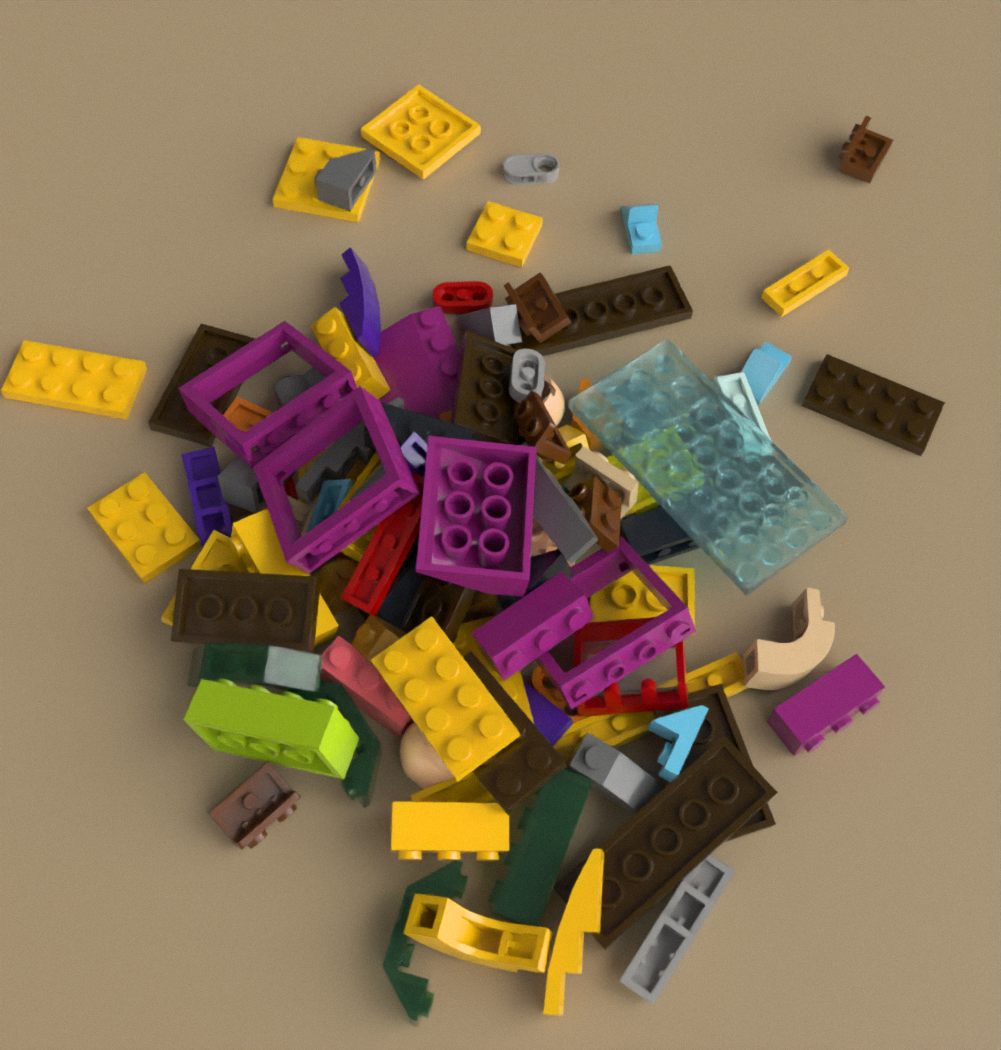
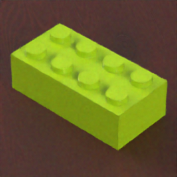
(273, 727)

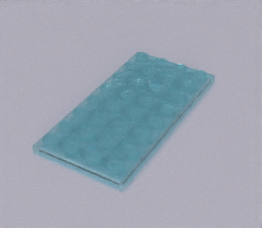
(708, 465)

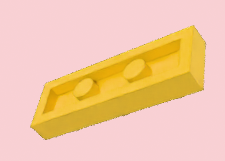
(805, 283)

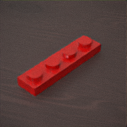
(385, 555)

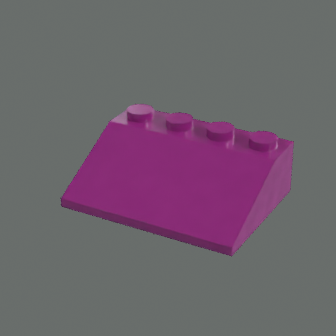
(420, 362)
(477, 515)

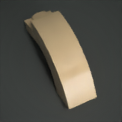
(782, 665)

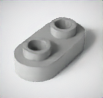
(526, 374)

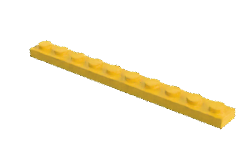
(611, 729)

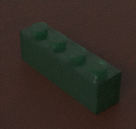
(541, 850)

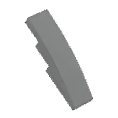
(676, 929)

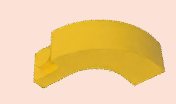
(475, 938)

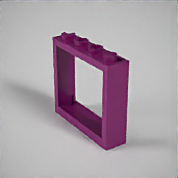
(287, 420)
(361, 512)
(635, 648)

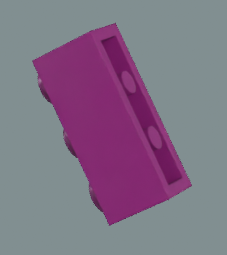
(533, 625)
(826, 705)

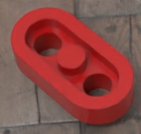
(461, 296)

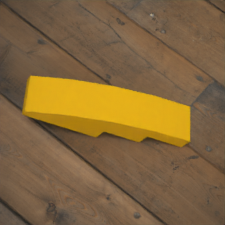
(580, 916)

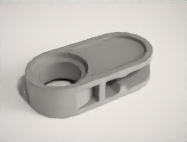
(524, 169)

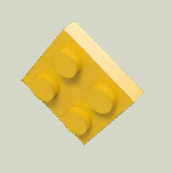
(504, 234)

